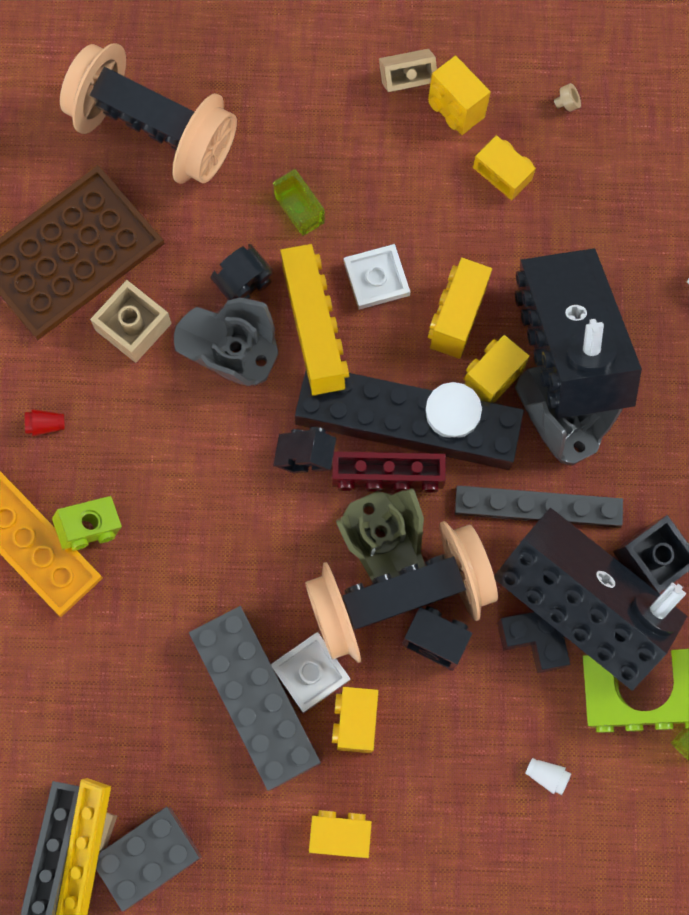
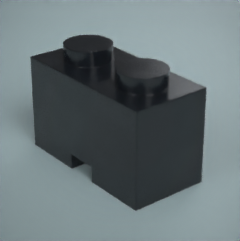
(305, 449)

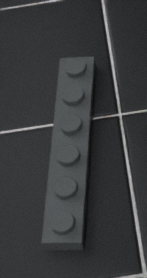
(533, 505)

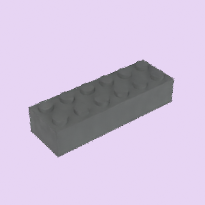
(254, 698)

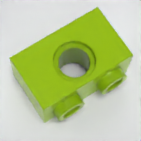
(98, 512)

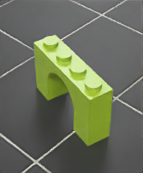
(608, 709)

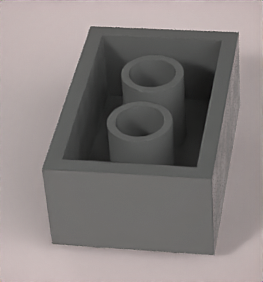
(146, 858)

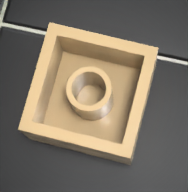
(131, 321)

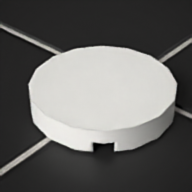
(453, 410)

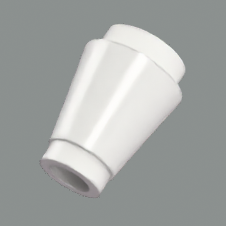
(549, 775)

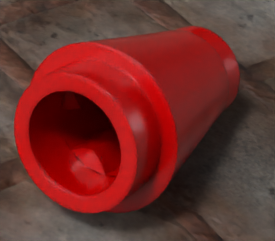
(43, 422)

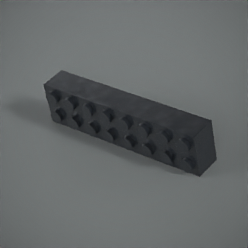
(397, 417)

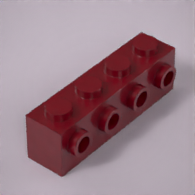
(388, 470)

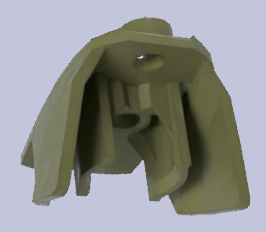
(400, 521)

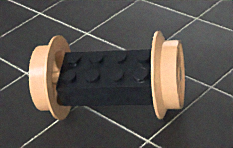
(99, 89)
(460, 570)

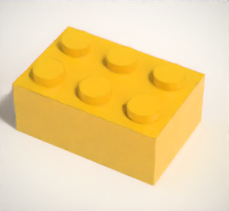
(458, 307)

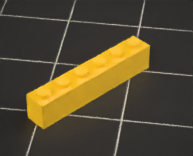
(313, 320)

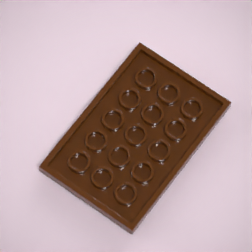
(72, 251)

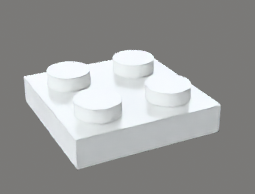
(376, 276)
(310, 672)

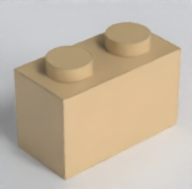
(407, 69)

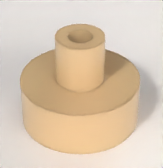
(568, 98)

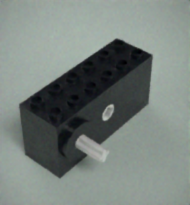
(577, 334)
(593, 598)

